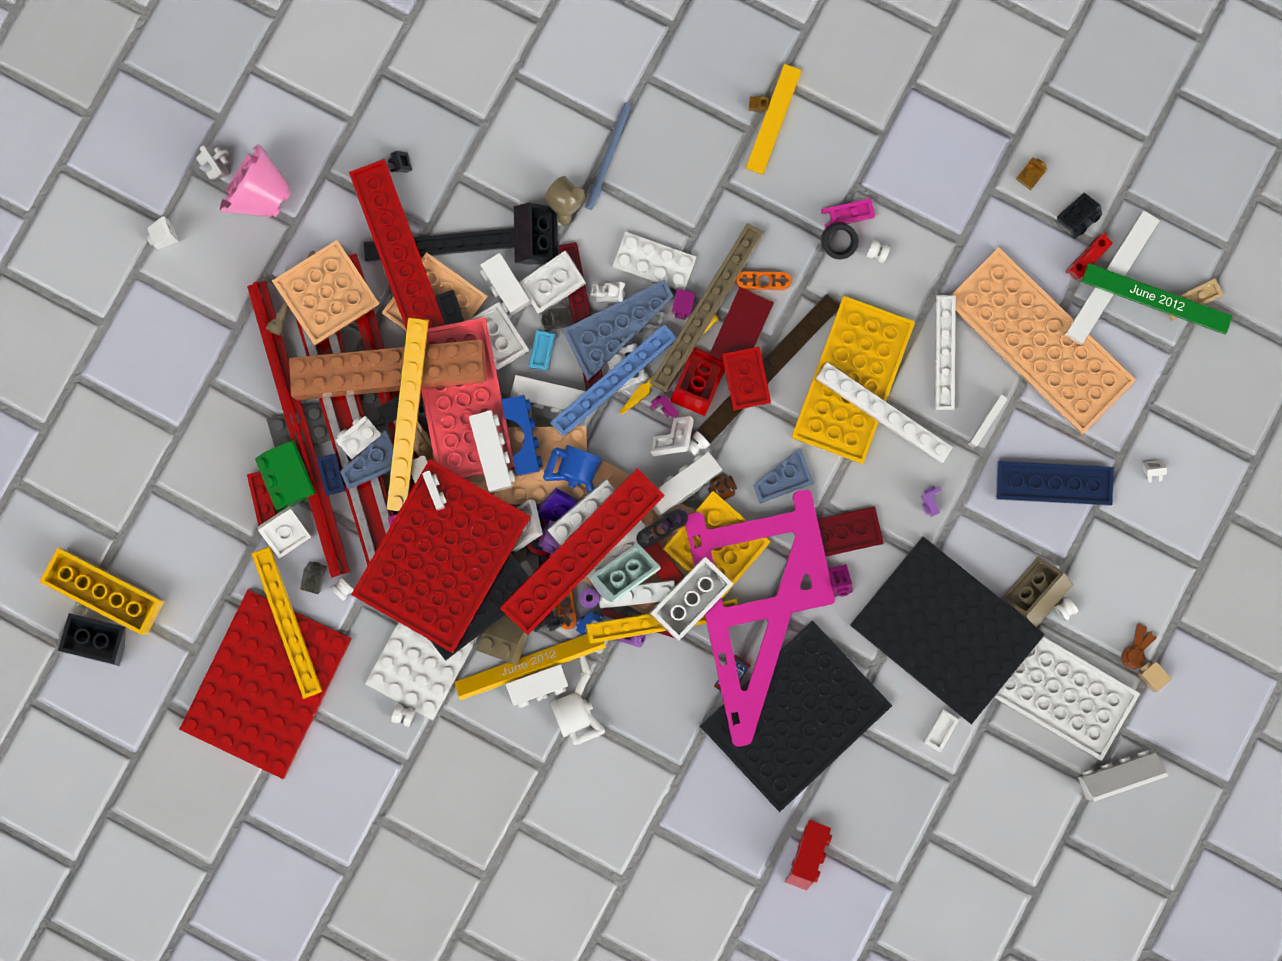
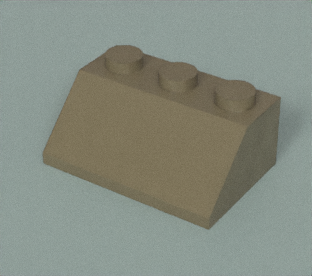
(1037, 591)

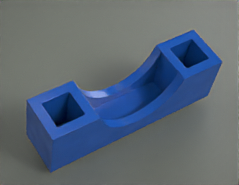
(526, 460)

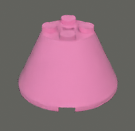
(256, 187)

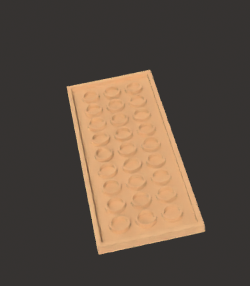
(1030, 336)

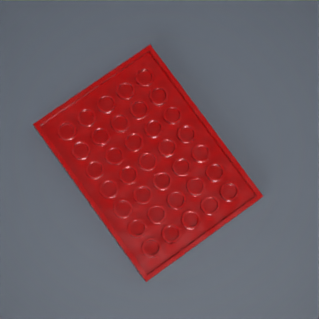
(441, 562)
(251, 692)

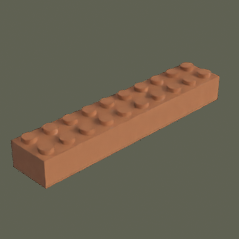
(382, 370)

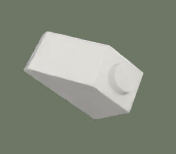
(162, 233)

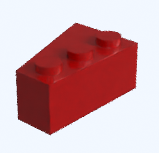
(809, 855)

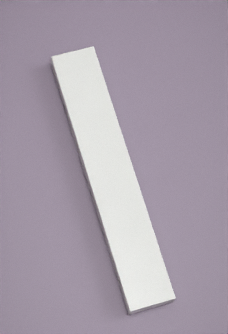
(945, 352)

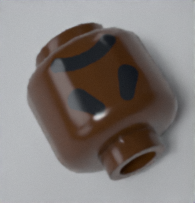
(723, 486)

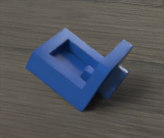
(581, 623)

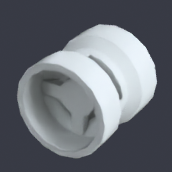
(874, 249)
(697, 443)
(400, 711)

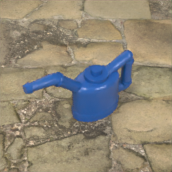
(576, 467)

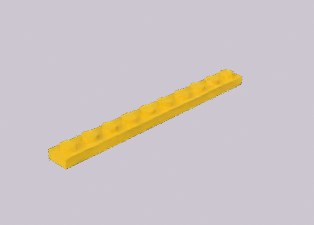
(407, 412)

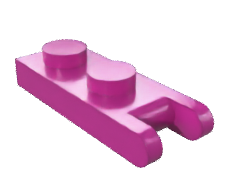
(850, 212)

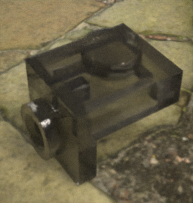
(556, 318)
(313, 577)

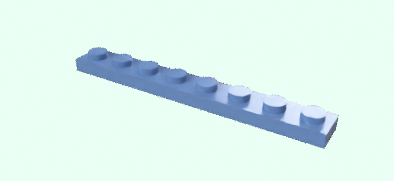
(613, 380)

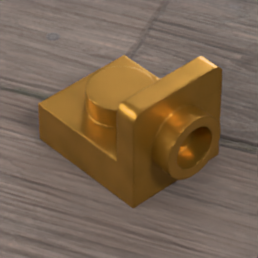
(1032, 173)

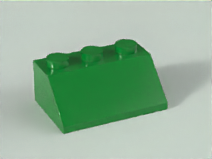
(285, 475)

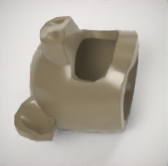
(564, 199)

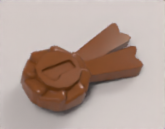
(1133, 656)

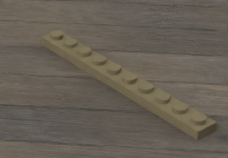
(706, 308)

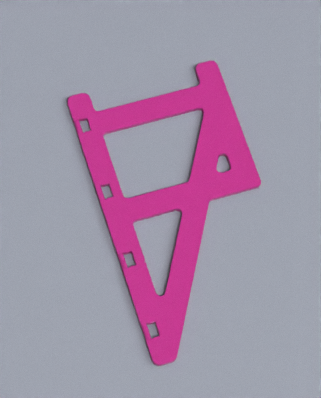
(805, 557)

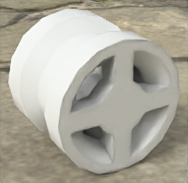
(342, 589)
(1066, 609)

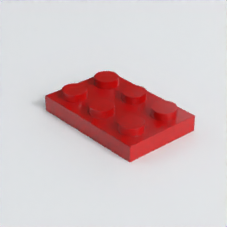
(746, 378)

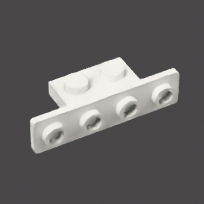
(431, 481)

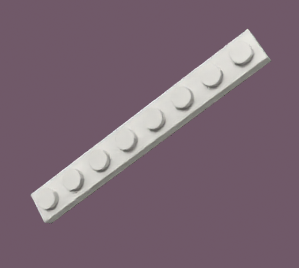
(884, 413)

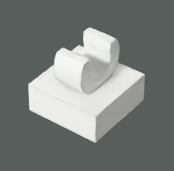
(1154, 468)

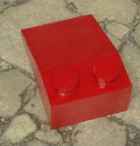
(698, 382)

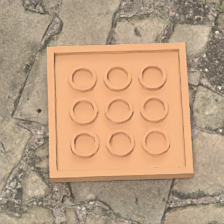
(443, 280)
(325, 292)

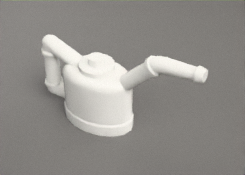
(574, 713)

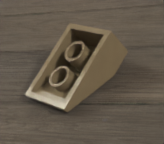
(503, 641)

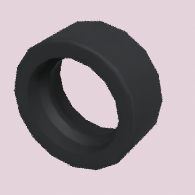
(853, 243)

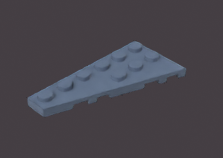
(608, 331)

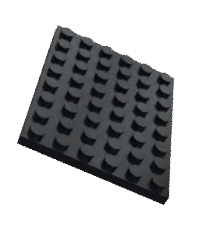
(947, 630)
(808, 719)

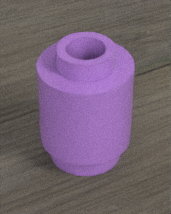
(594, 602)

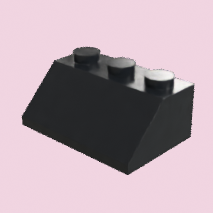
(535, 234)
(93, 639)

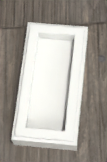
(941, 730)

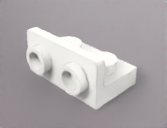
(358, 437)

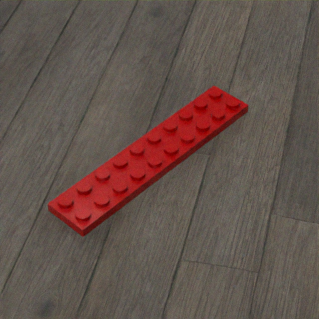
(395, 244)
(582, 551)

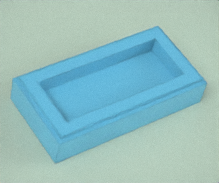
(541, 350)

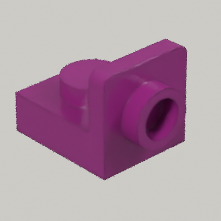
(668, 409)
(840, 580)

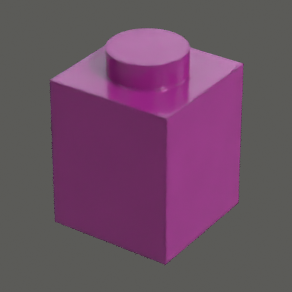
(683, 304)

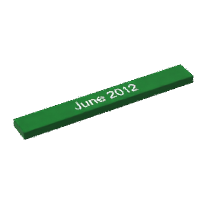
(1156, 299)

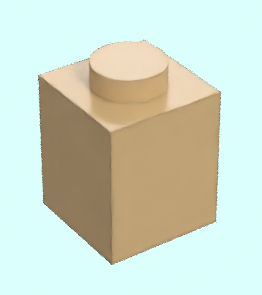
(1154, 675)

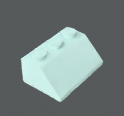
(624, 573)

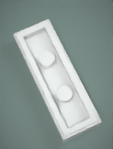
(988, 420)

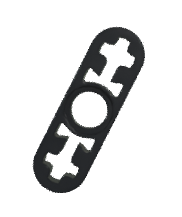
(647, 532)

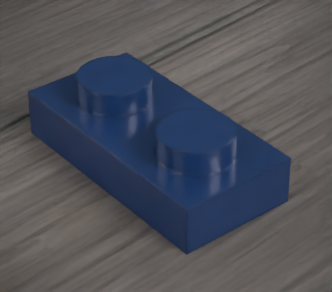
(331, 474)

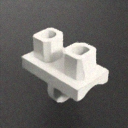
(216, 159)
(608, 292)

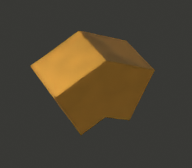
(758, 104)

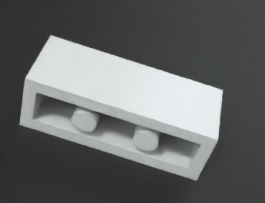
(504, 284)
(537, 686)

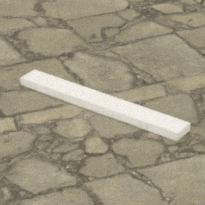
(1119, 264)

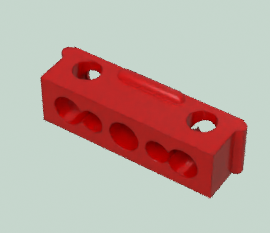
(1089, 255)

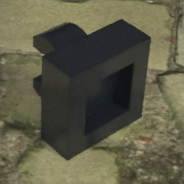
(400, 161)

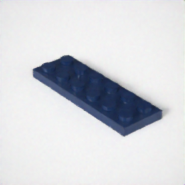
(1054, 483)

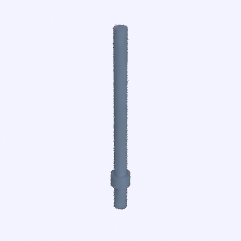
(595, 189)

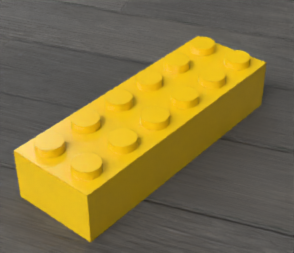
(102, 591)

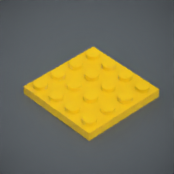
(730, 559)

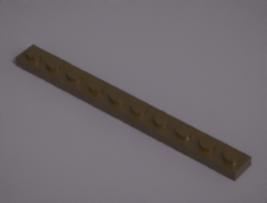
(774, 362)

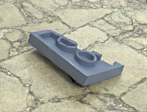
(370, 463)
(785, 478)

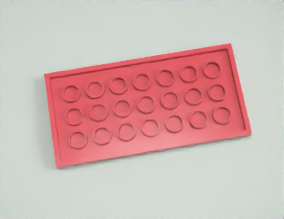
(450, 406)

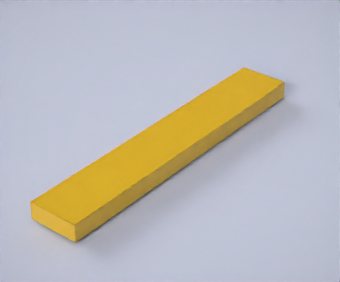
(773, 119)

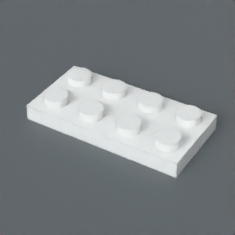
(654, 261)

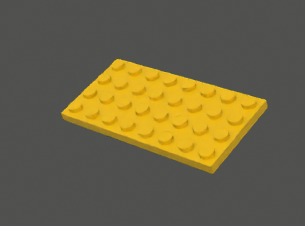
(868, 349)

